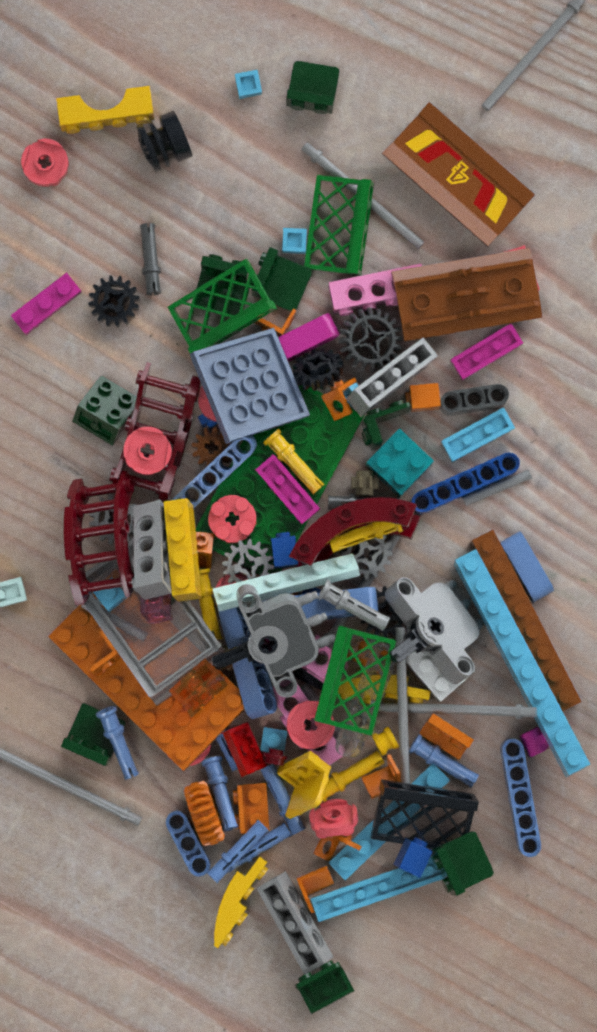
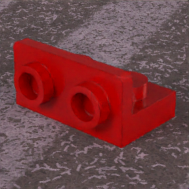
(244, 749)

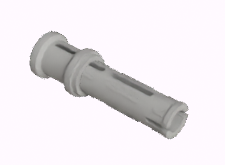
(343, 600)

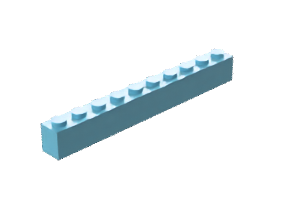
(521, 663)

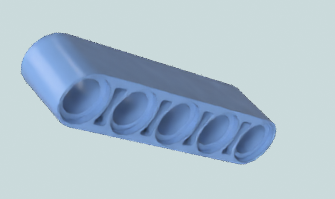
(218, 469)
(365, 595)
(251, 676)
(527, 807)

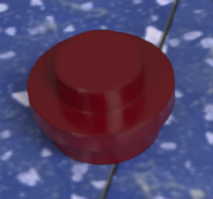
(275, 757)

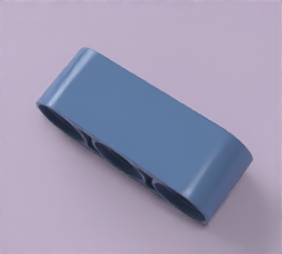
(527, 567)
(188, 855)

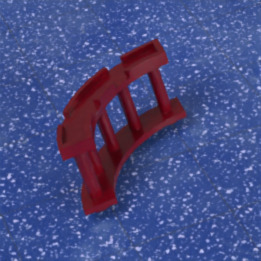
(177, 438)
(74, 535)
(315, 541)

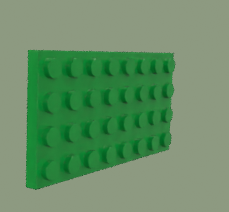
(317, 442)

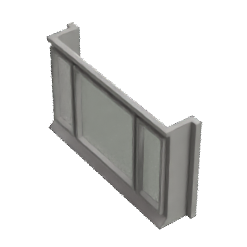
(156, 652)

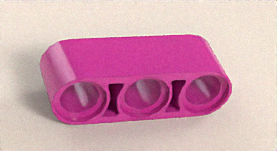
(308, 337)

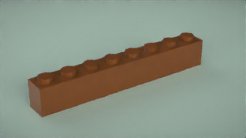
(526, 618)

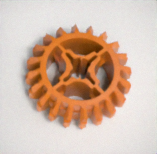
(204, 813)

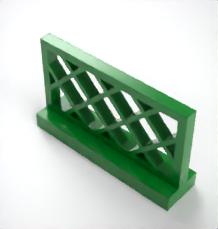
(359, 223)
(236, 322)
(334, 675)

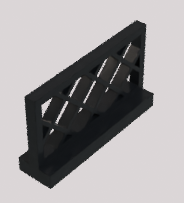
(427, 796)

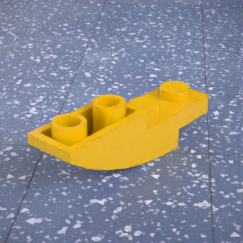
(415, 694)
(231, 909)

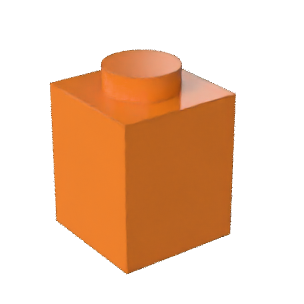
(423, 397)

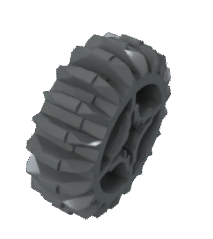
(366, 328)

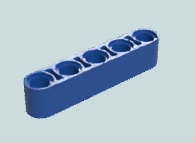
(475, 478)

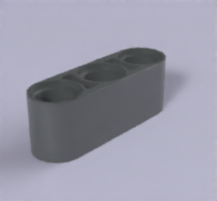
(482, 392)

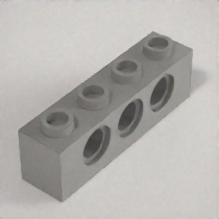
(391, 377)
(150, 551)
(295, 923)

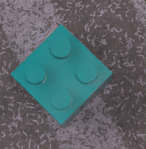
(399, 463)

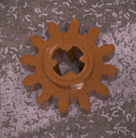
(205, 441)

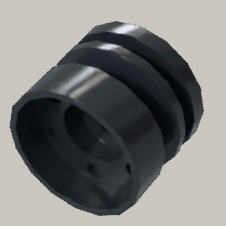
(164, 141)

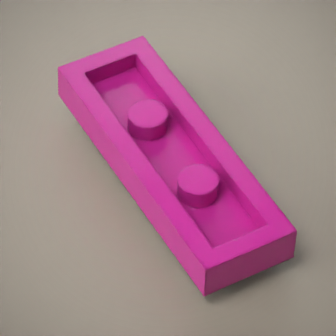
(46, 303)
(486, 351)
(287, 489)

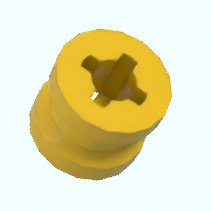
(385, 741)

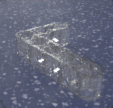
(359, 738)

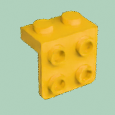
(308, 777)

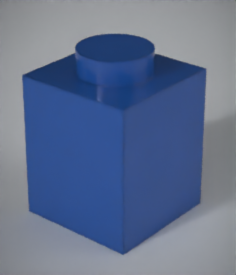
(281, 548)
(413, 856)

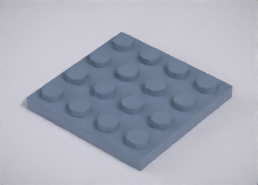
(249, 385)

